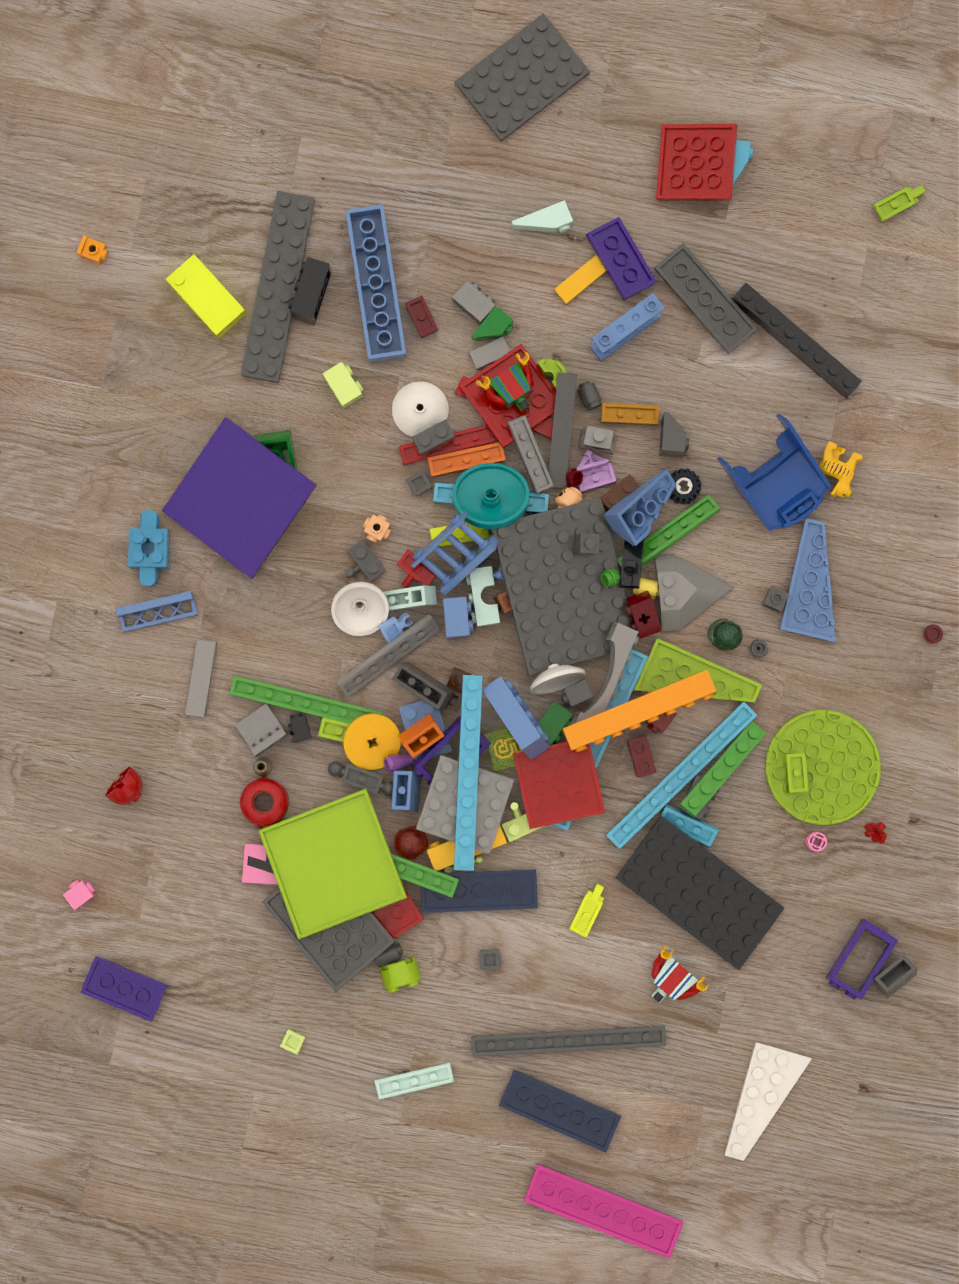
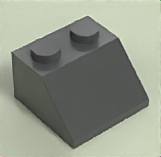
(672, 437)

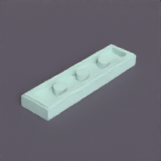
(414, 1080)

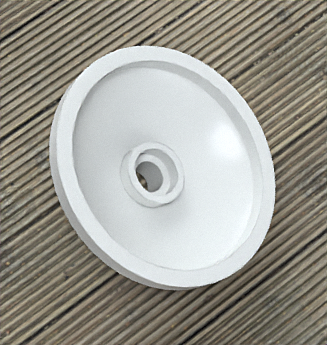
(404, 406)
(359, 619)
(556, 679)

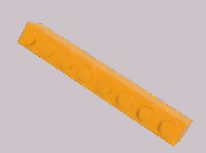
(639, 710)

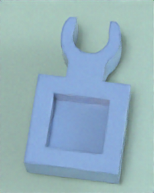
(393, 627)

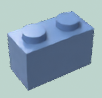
(405, 791)

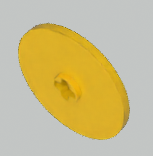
(364, 729)

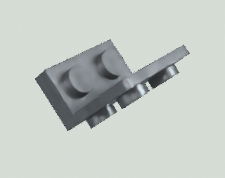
(261, 730)

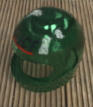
(725, 634)

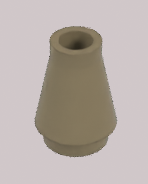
(268, 766)

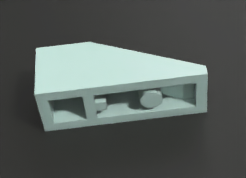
(549, 219)
(411, 597)

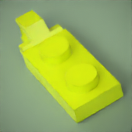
(587, 911)

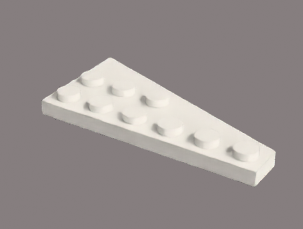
(766, 1085)

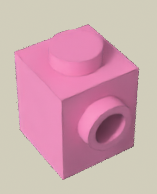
(79, 894)

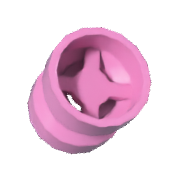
(813, 839)

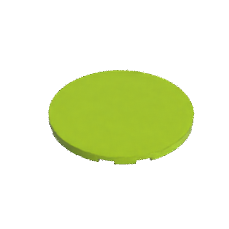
(839, 763)

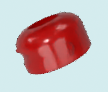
(279, 807)

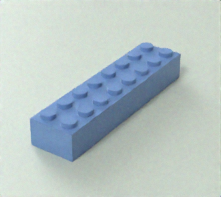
(376, 284)

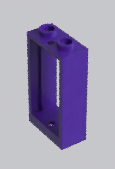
(430, 751)
(863, 925)

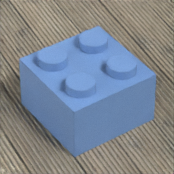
(456, 618)

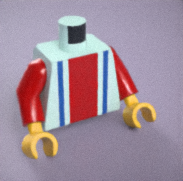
(673, 979)

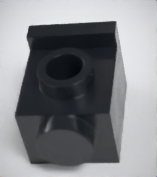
(299, 728)

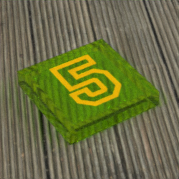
(502, 749)

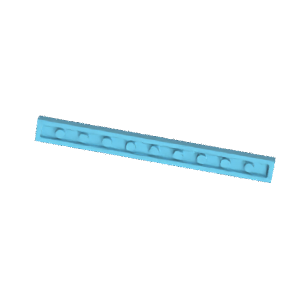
(623, 691)
(468, 772)
(681, 775)

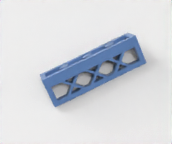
(156, 604)

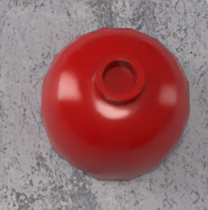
(126, 788)

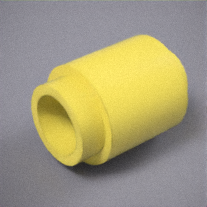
(650, 585)

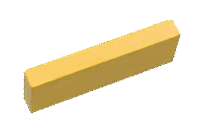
(580, 280)

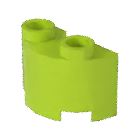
(551, 368)
(400, 974)

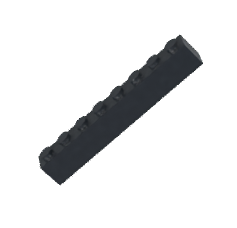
(796, 341)

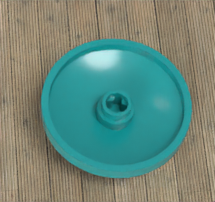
(491, 495)

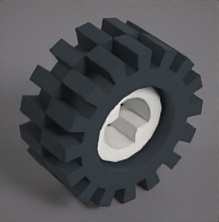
(693, 484)

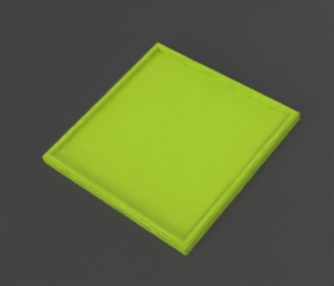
(332, 864)

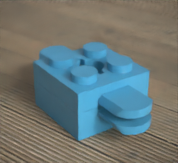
(149, 548)

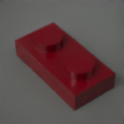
(421, 317)

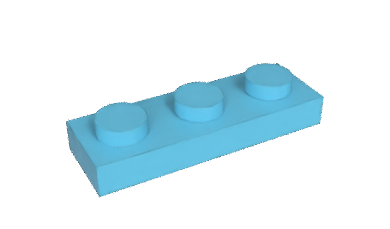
(693, 827)

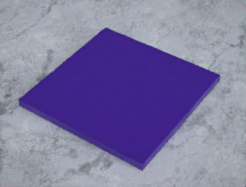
(239, 497)

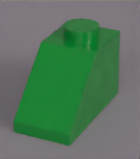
(494, 326)

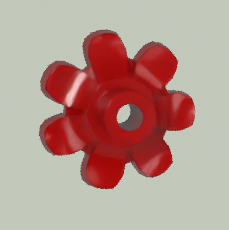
(876, 832)

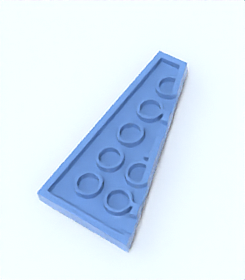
(810, 596)

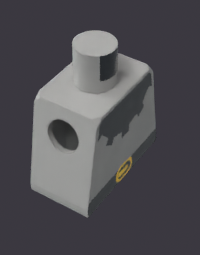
(597, 439)

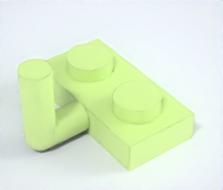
(519, 826)

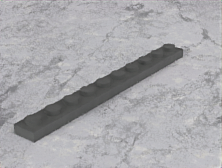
(568, 1041)

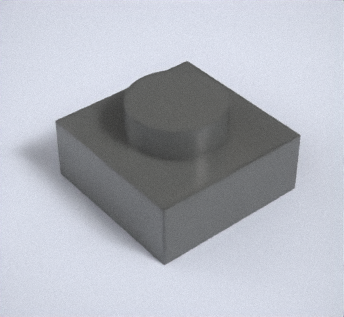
(419, 483)
(489, 959)

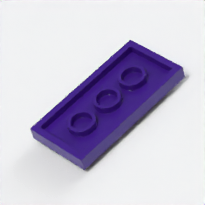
(621, 258)
(124, 988)

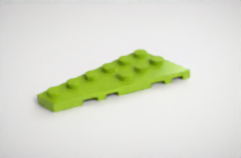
(672, 664)

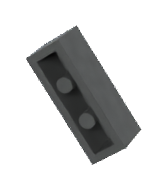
(423, 686)

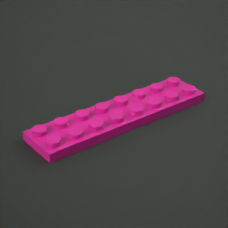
(603, 1211)

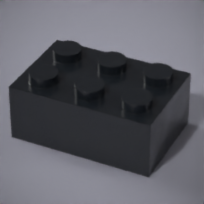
(310, 290)

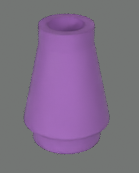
(397, 762)

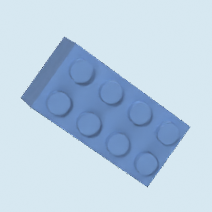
(517, 717)

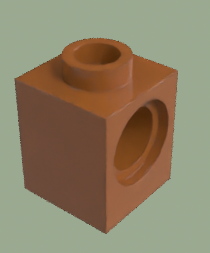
(502, 601)

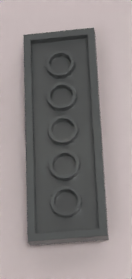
(705, 298)

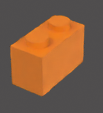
(421, 735)

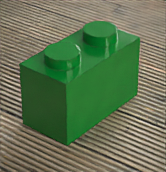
(554, 721)

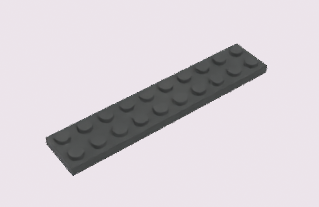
(276, 286)

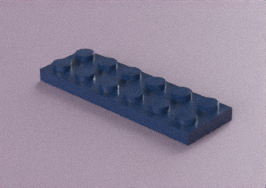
(485, 892)
(559, 1110)

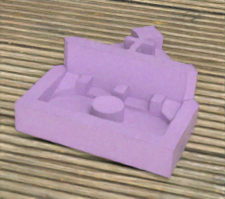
(596, 472)

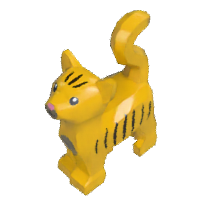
(834, 468)

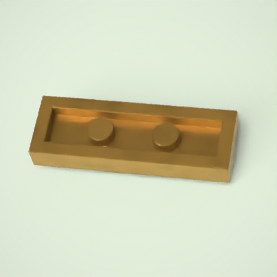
(630, 414)

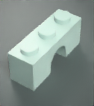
(479, 580)

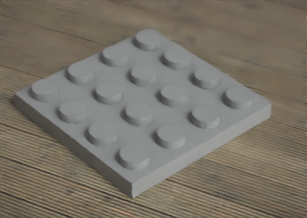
(440, 805)

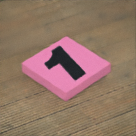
(257, 865)

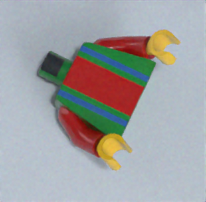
(511, 385)

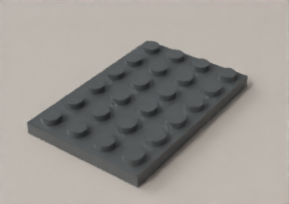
(522, 77)
(339, 950)

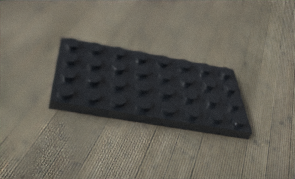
(699, 892)

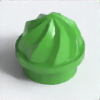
(610, 578)

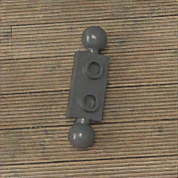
(361, 778)

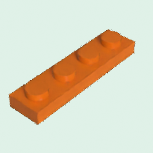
(465, 459)

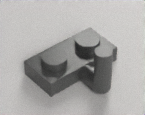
(365, 561)

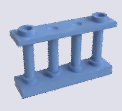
(626, 327)
(461, 569)

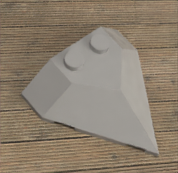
(684, 591)

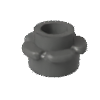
(763, 648)

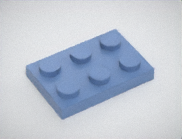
(416, 711)

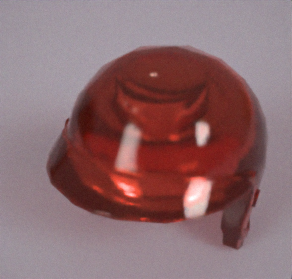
(410, 842)

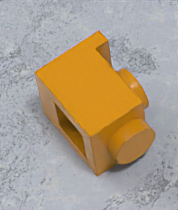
(84, 250)

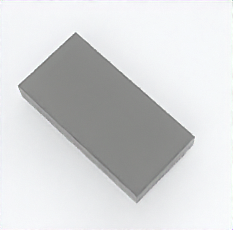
(489, 353)

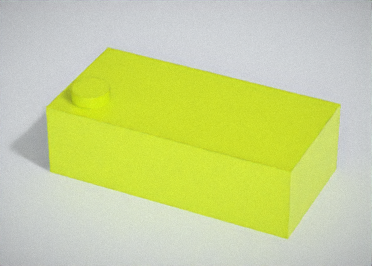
(206, 296)

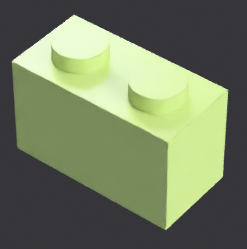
(343, 385)

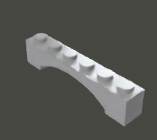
(621, 642)

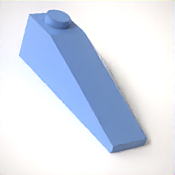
(637, 511)

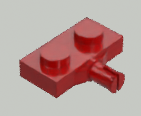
(419, 573)

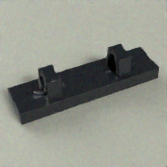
(631, 565)

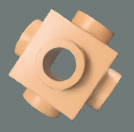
(379, 535)

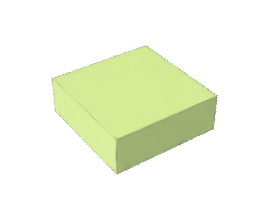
(292, 1041)

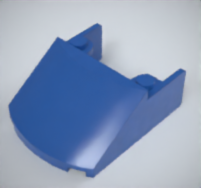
(784, 486)

